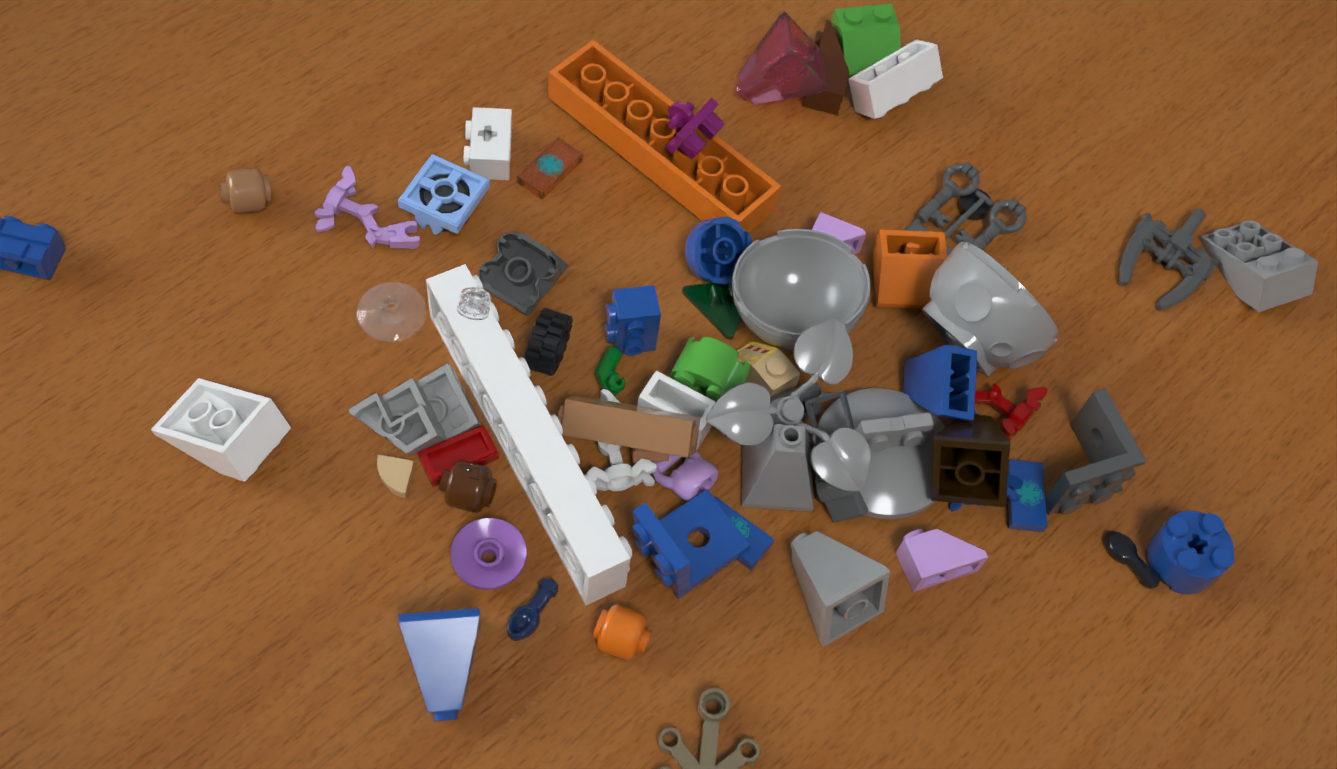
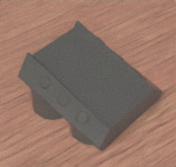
(521, 271)

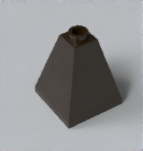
(971, 463)

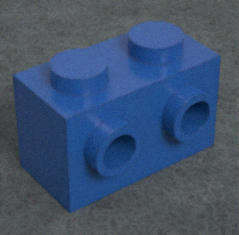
(633, 320)

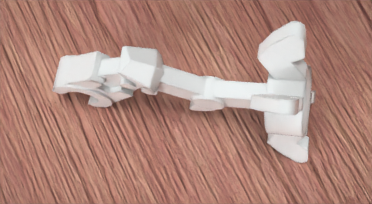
(620, 475)

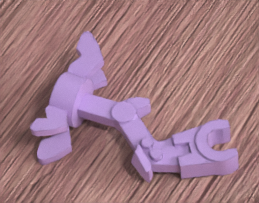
(338, 201)

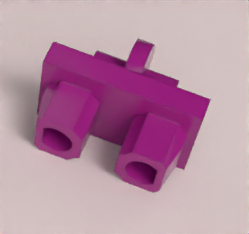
(687, 139)

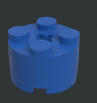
(1190, 551)

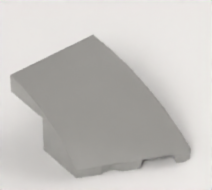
(420, 411)

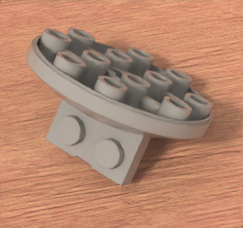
(899, 445)

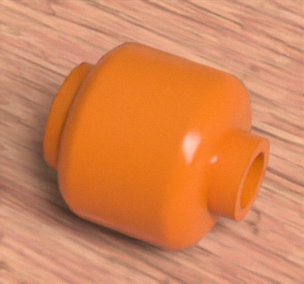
(622, 632)

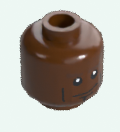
(468, 486)

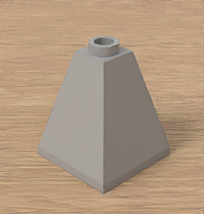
(779, 471)
(838, 585)

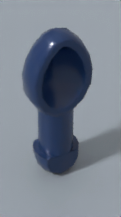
(527, 617)

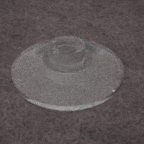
(395, 322)

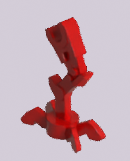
(1018, 414)

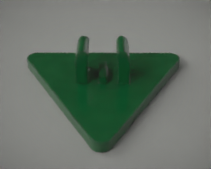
(716, 304)

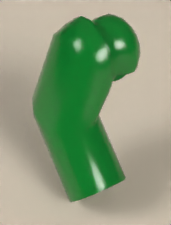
(606, 372)

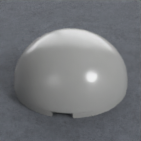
(799, 283)

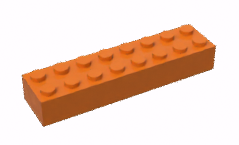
(634, 123)

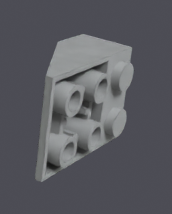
(1261, 265)

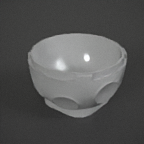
(988, 311)

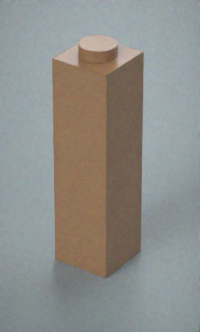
(629, 425)

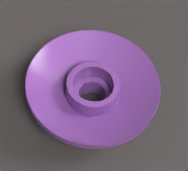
(484, 538)

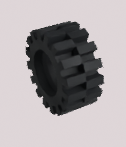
(548, 341)

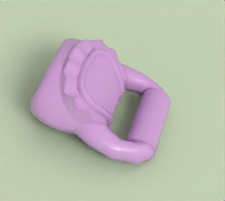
(689, 478)

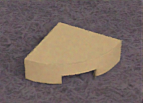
(395, 474)

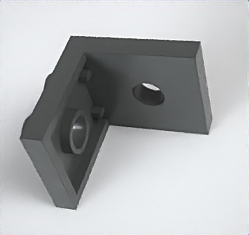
(1109, 450)

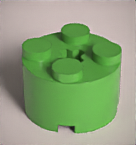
(709, 367)

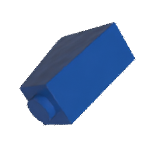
(943, 381)

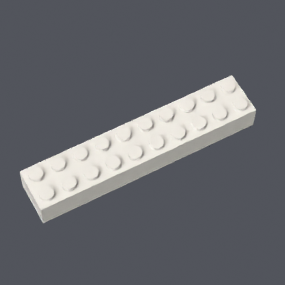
(531, 441)

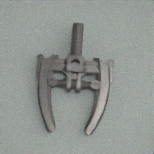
(1175, 246)

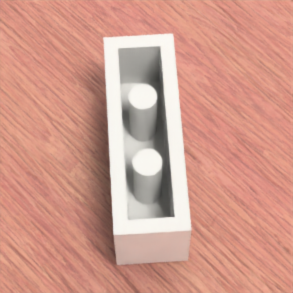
(896, 78)

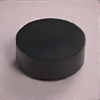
(966, 202)

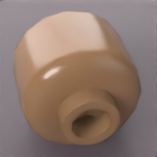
(246, 190)

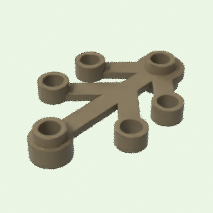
(709, 738)

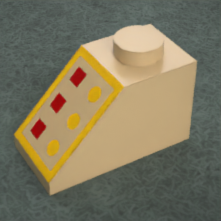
(769, 367)

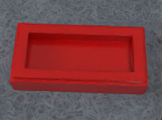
(471, 446)

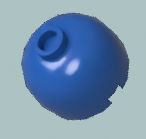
(715, 249)

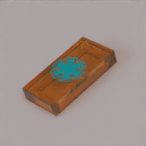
(550, 168)

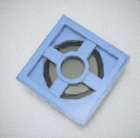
(444, 195)

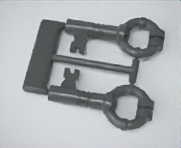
(951, 189)

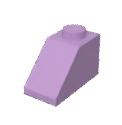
(937, 558)

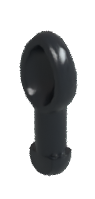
(1124, 551)

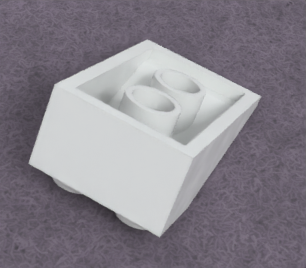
(223, 428)

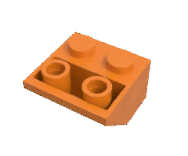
(905, 266)

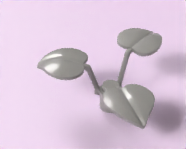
(748, 416)

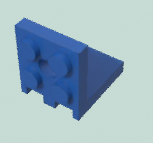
(672, 555)

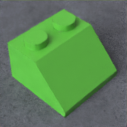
(866, 34)

